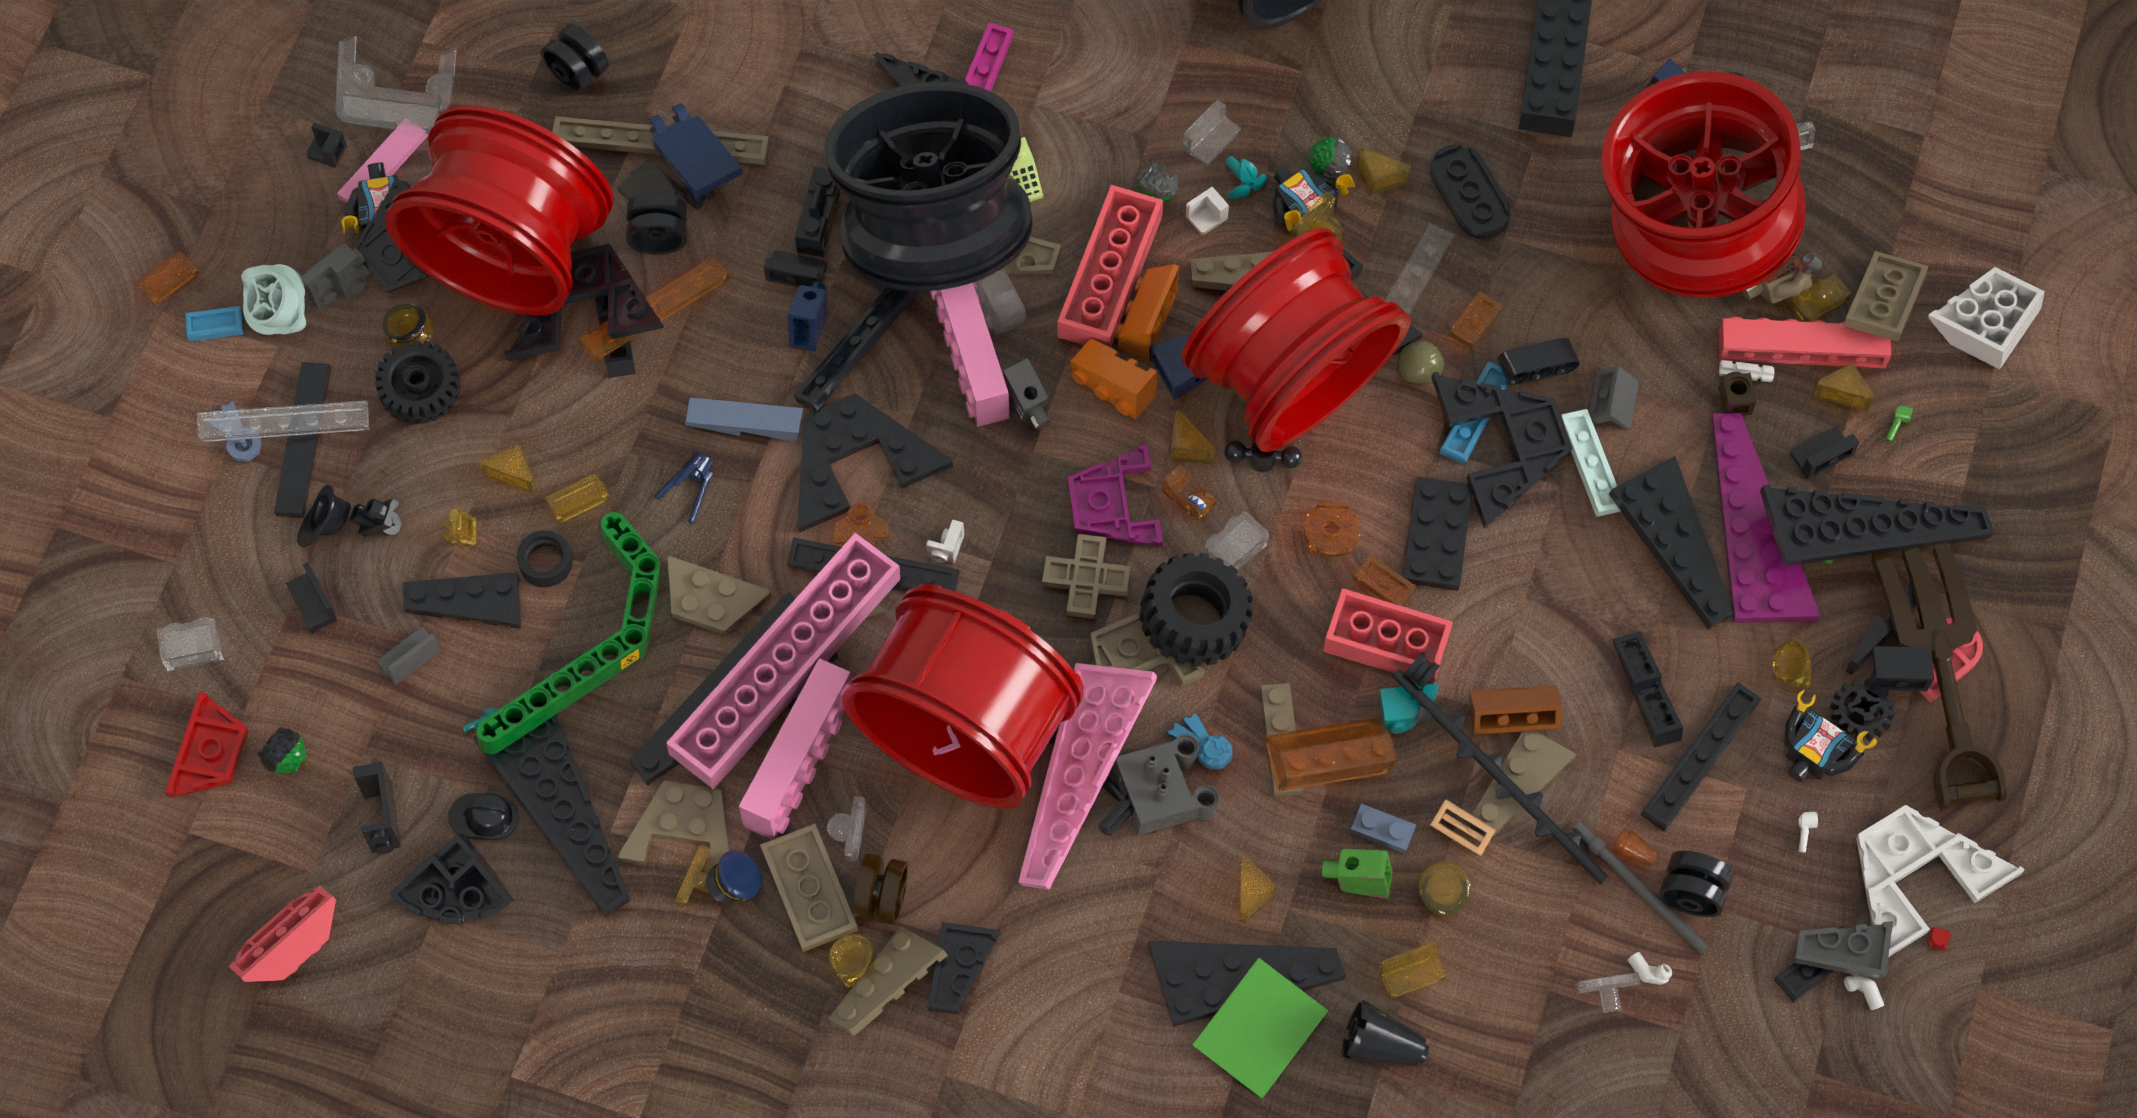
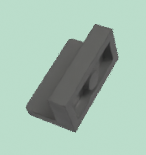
(1613, 397)
(409, 655)

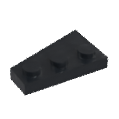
(956, 974)

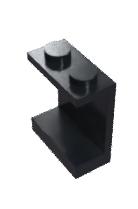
(375, 782)

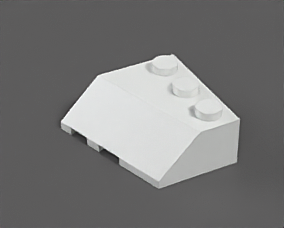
(1989, 316)

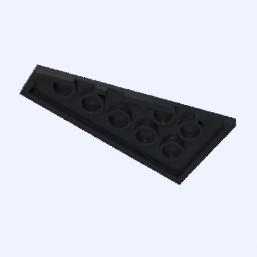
(1668, 524)
(1204, 975)

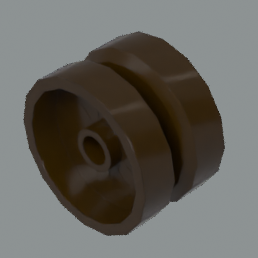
(880, 889)

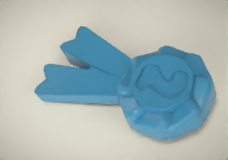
(1213, 751)

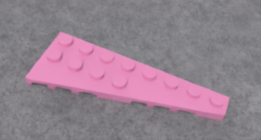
(1081, 762)

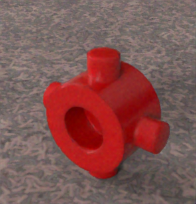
(1939, 938)

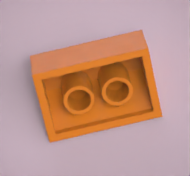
(1148, 311)

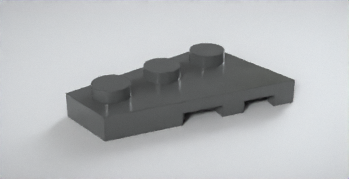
(1851, 950)

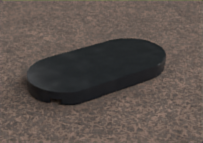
(1470, 191)

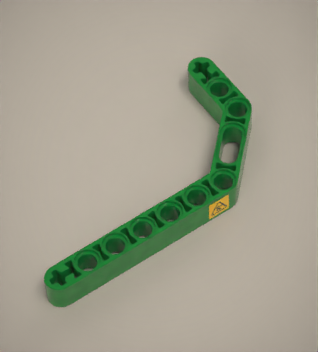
(497, 733)

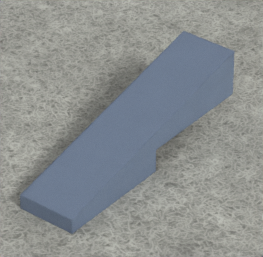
(740, 417)

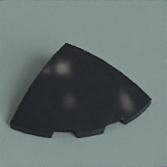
(453, 885)

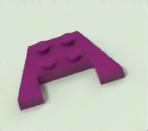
(1101, 501)

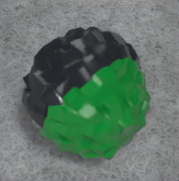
(283, 752)

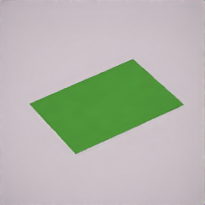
(1260, 1028)

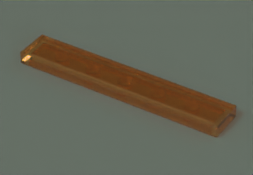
(664, 303)

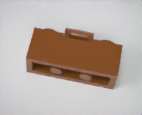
(1515, 709)

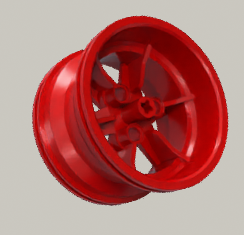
(1706, 115)
(500, 210)
(1295, 339)

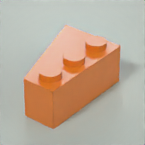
(1114, 378)

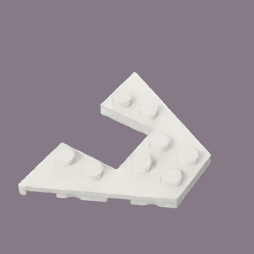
(1905, 844)

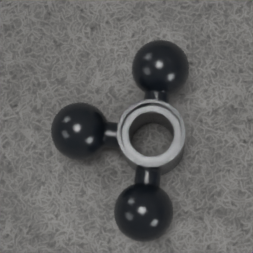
(1236, 451)

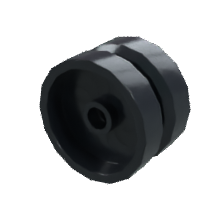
(574, 58)
(656, 223)
(1696, 883)

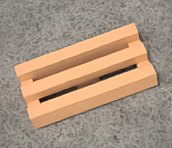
(1470, 818)

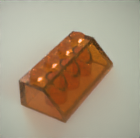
(1330, 754)

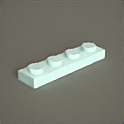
(1591, 461)

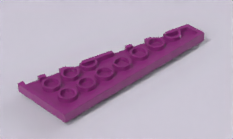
(1757, 579)

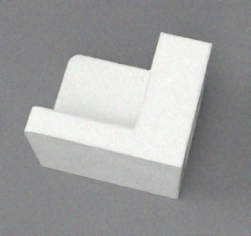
(1207, 211)

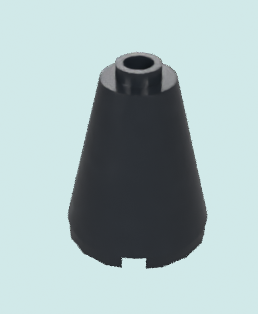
(1381, 1038)

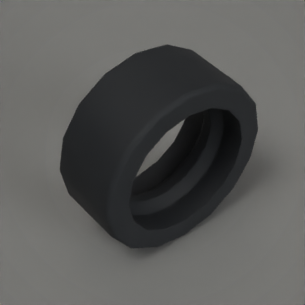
(537, 540)

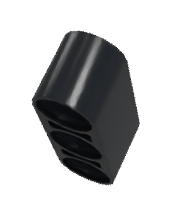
(1538, 361)

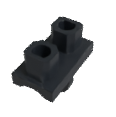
(376, 517)

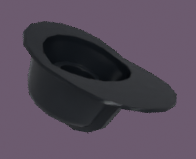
(324, 517)
(483, 816)

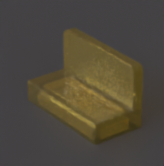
(577, 498)
(1412, 970)

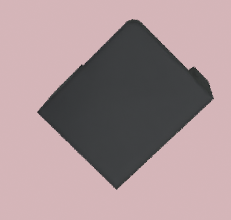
(327, 145)

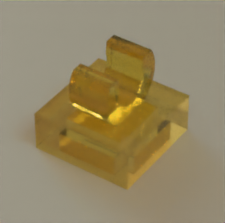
(461, 527)

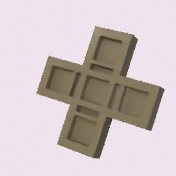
(1086, 576)

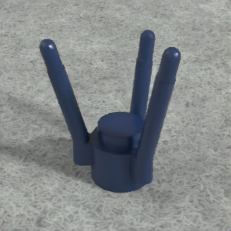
(694, 469)

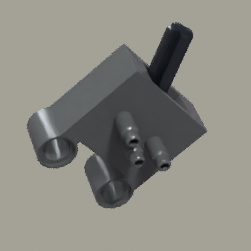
(1156, 790)

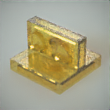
(1319, 216)

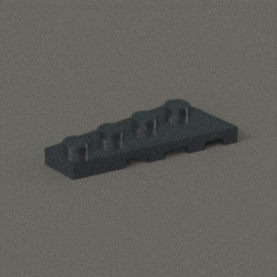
(476, 598)

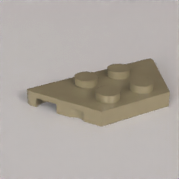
(710, 597)

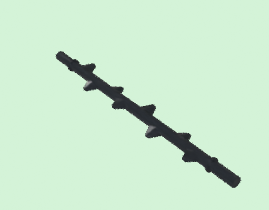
(1506, 787)

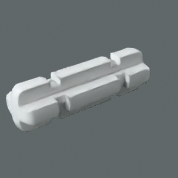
(1765, 373)

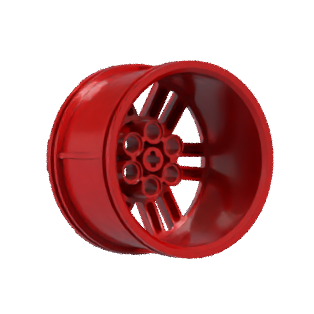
(968, 670)

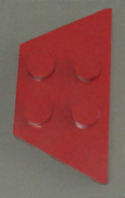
(207, 749)

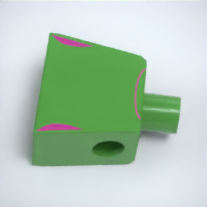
(1361, 872)

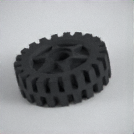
(421, 400)

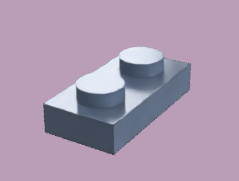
(1383, 828)

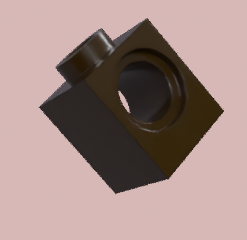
(1737, 403)

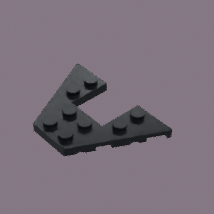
(594, 274)
(1532, 429)
(843, 431)

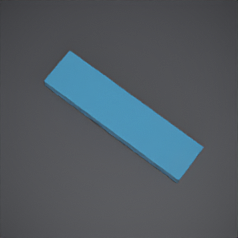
(1465, 436)

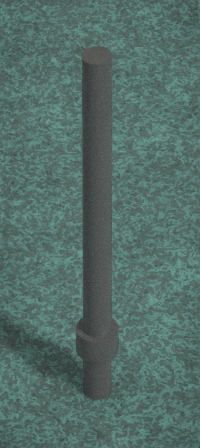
(1599, 847)

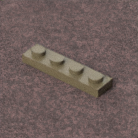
(1278, 719)

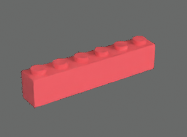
(1800, 343)

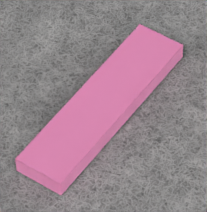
(392, 153)

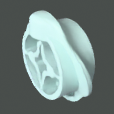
(273, 299)

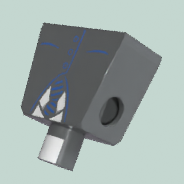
(1026, 393)

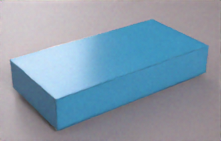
(214, 323)

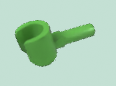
(1902, 414)

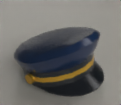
(734, 878)

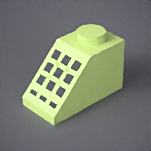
(1025, 173)

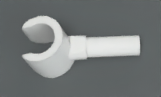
(1806, 821)

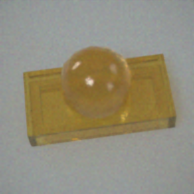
(1820, 298)

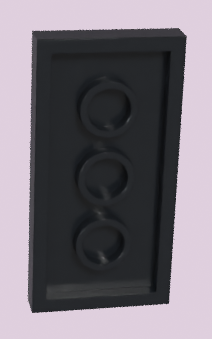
(1437, 533)

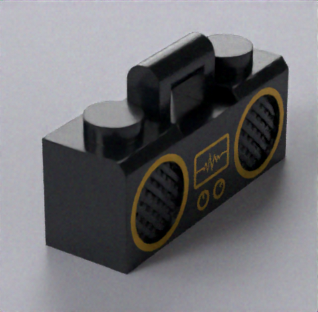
(817, 214)

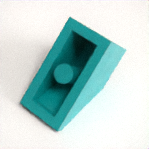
(1398, 709)

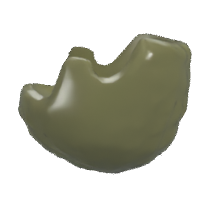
(1419, 362)

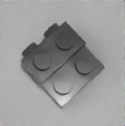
(335, 274)

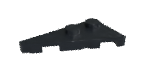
(912, 73)

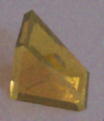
(1380, 171)
(1845, 388)
(1189, 443)
(509, 468)
(1255, 890)

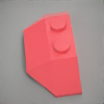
(287, 938)

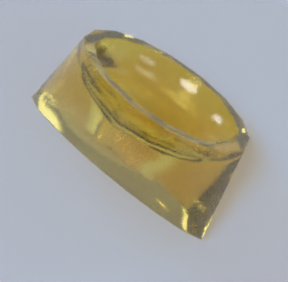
(1793, 664)
(851, 957)

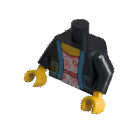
(1301, 191)
(366, 198)
(1819, 745)

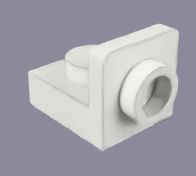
(949, 546)

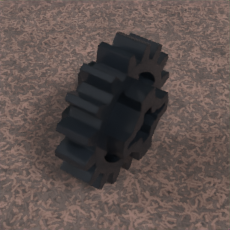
(1869, 704)

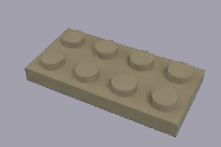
(1886, 296)
(809, 887)

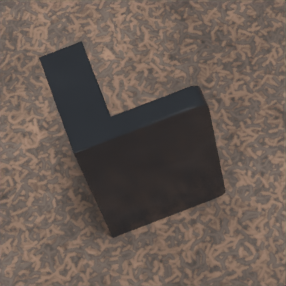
(793, 269)
(1824, 451)
(311, 600)
(1901, 669)

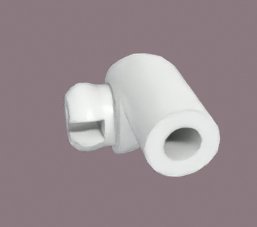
(1650, 974)
(1867, 987)

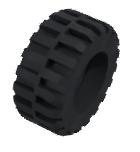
(1202, 578)

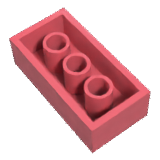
(1384, 633)

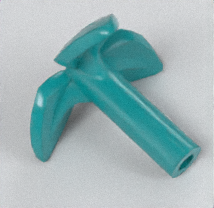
(1247, 175)

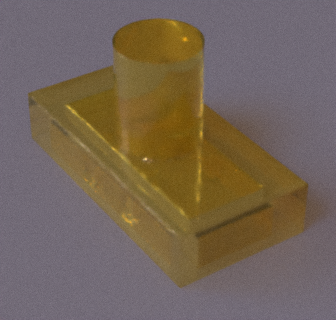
(694, 877)

